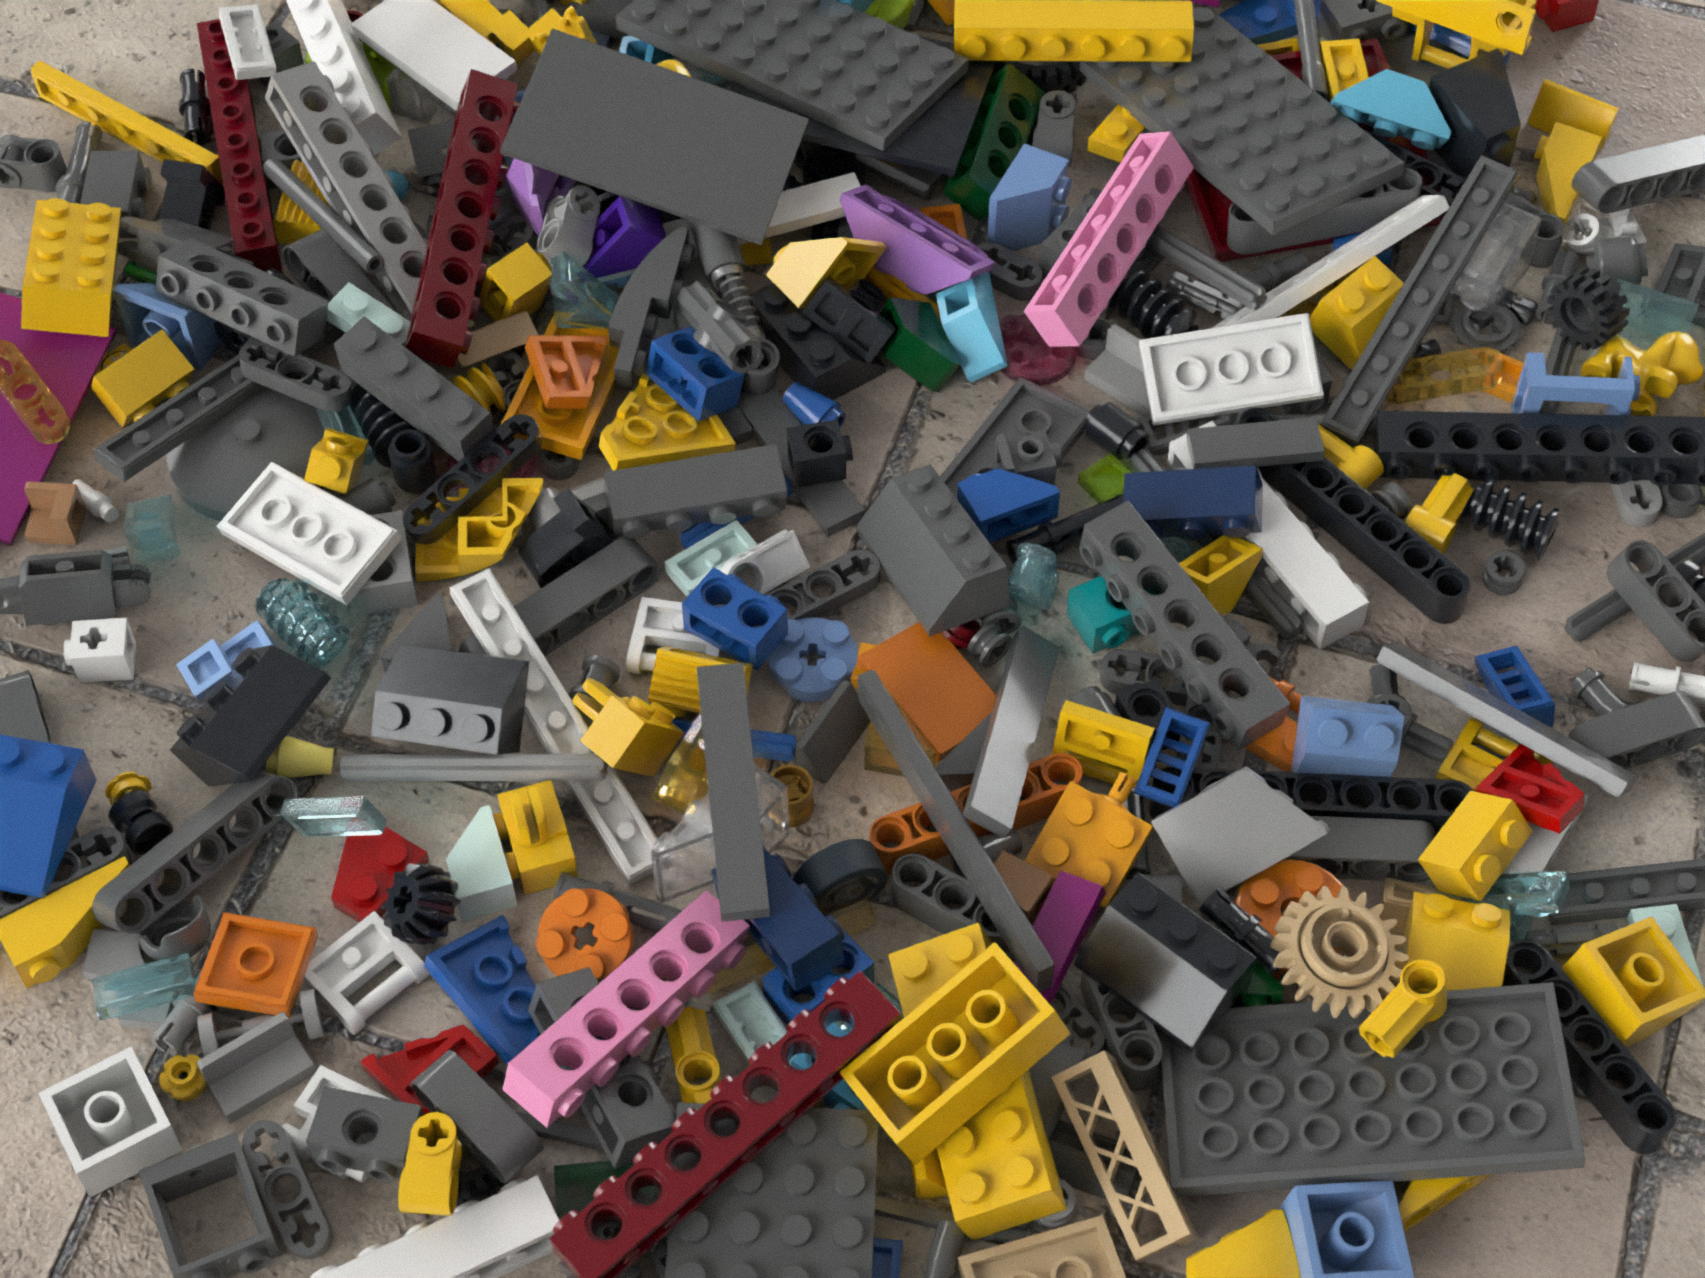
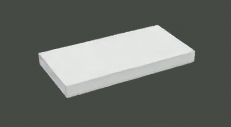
(431, 46)
(1231, 369)
(309, 533)

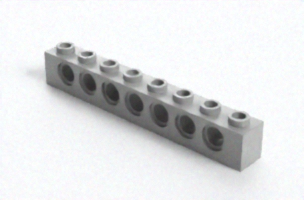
(292, 98)

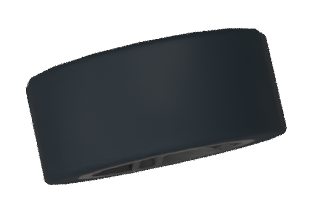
(843, 874)

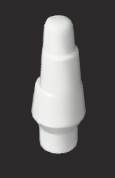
(97, 502)

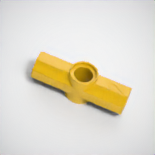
(693, 1055)

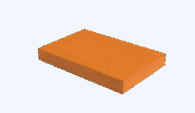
(931, 685)

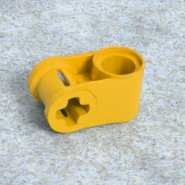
(431, 1167)

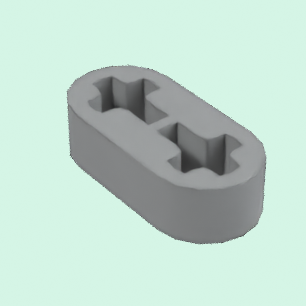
(1649, 497)

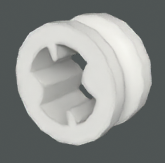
(1580, 223)

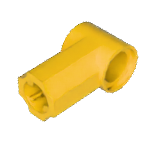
(1358, 462)
(1441, 511)
(1404, 1010)

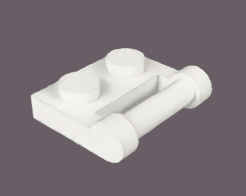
(661, 625)
(356, 960)

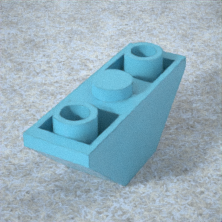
(1395, 107)
(973, 326)

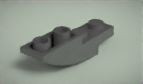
(645, 298)

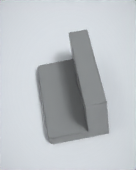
(1120, 371)
(256, 1067)

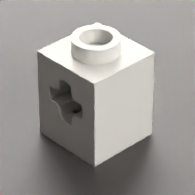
(101, 650)

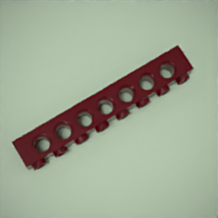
(239, 153)
(461, 221)
(721, 1157)

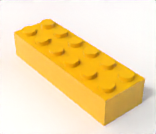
(1001, 1158)

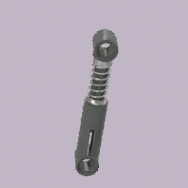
(726, 270)

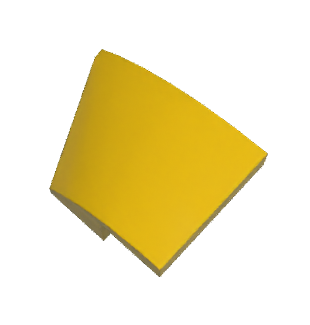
(481, 535)
(1254, 1251)

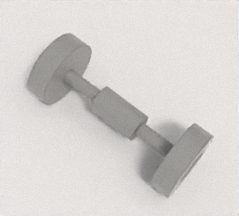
(310, 1014)

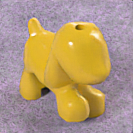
(1662, 367)

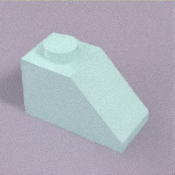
(481, 869)

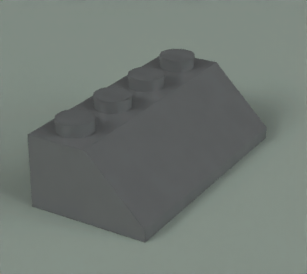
(934, 552)

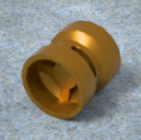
(799, 788)

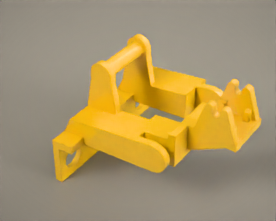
(1488, 22)
(510, 32)

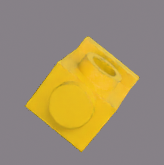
(336, 461)

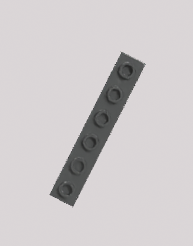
(1180, 601)

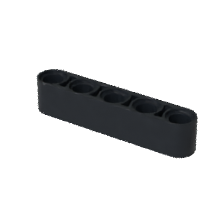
(1607, 1061)

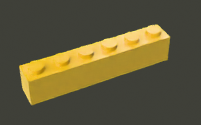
(1074, 30)

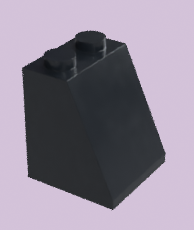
(1478, 111)

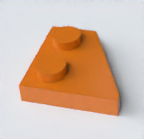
(565, 368)

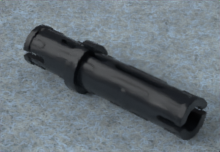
(1062, 532)

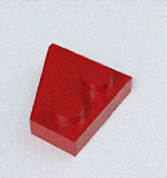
(1535, 789)
(369, 869)
(398, 1069)

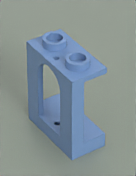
(1537, 386)

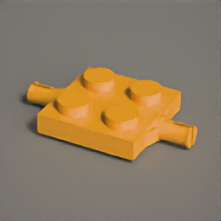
(1092, 837)

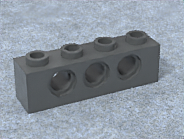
(241, 296)
(619, 1127)

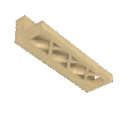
(1142, 1149)

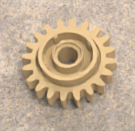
(1325, 922)

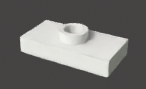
(247, 41)

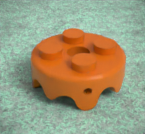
(1279, 886)

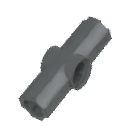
(720, 327)

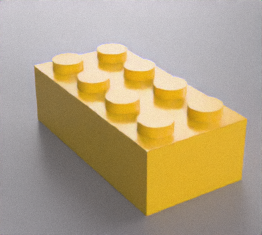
(71, 268)
(955, 1053)

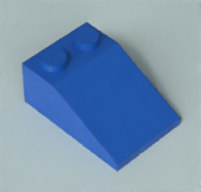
(40, 807)

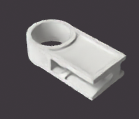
(772, 561)

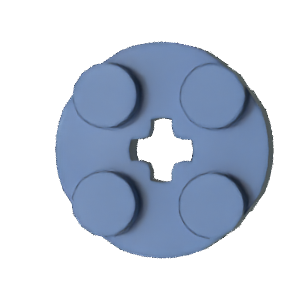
(817, 636)

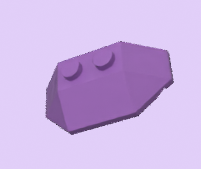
(533, 189)
(917, 247)

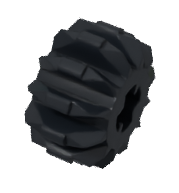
(421, 904)

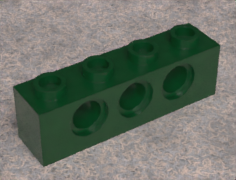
(995, 139)

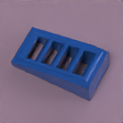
(1537, 705)
(1182, 725)

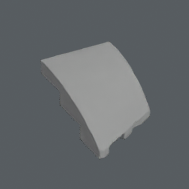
(1234, 832)

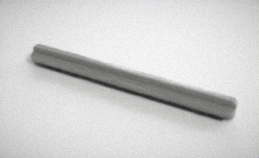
(473, 767)

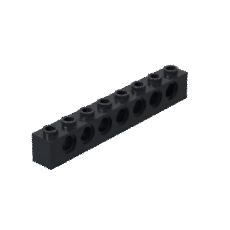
(1541, 447)

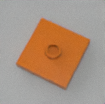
(256, 964)

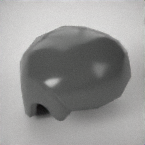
(177, 931)

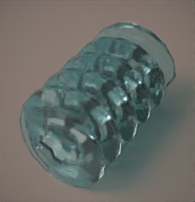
(302, 621)

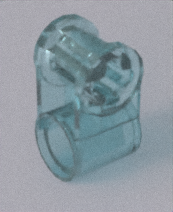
(1034, 576)

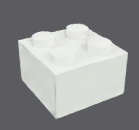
(110, 1121)

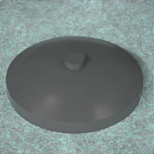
(231, 453)

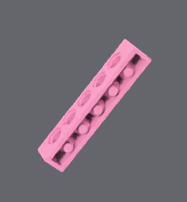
(1109, 240)
(550, 1091)

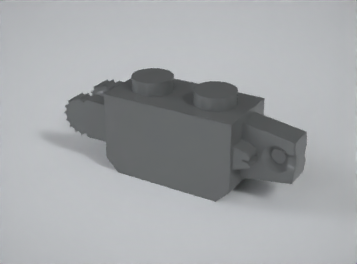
(164, 234)
(73, 587)

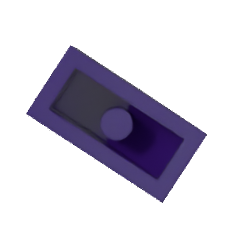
(623, 237)

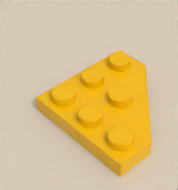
(659, 430)

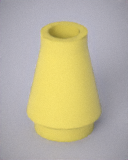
(300, 759)

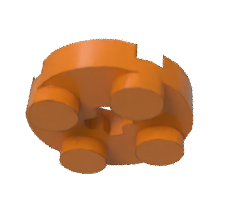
(577, 909)

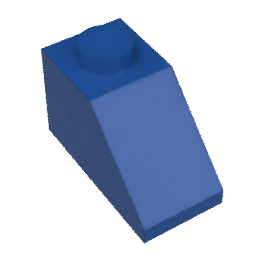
(1007, 502)

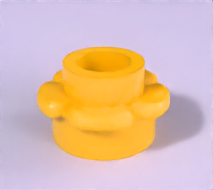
(126, 783)
(182, 1089)

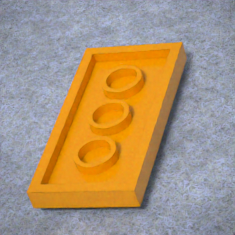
(567, 430)

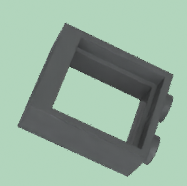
(195, 1171)

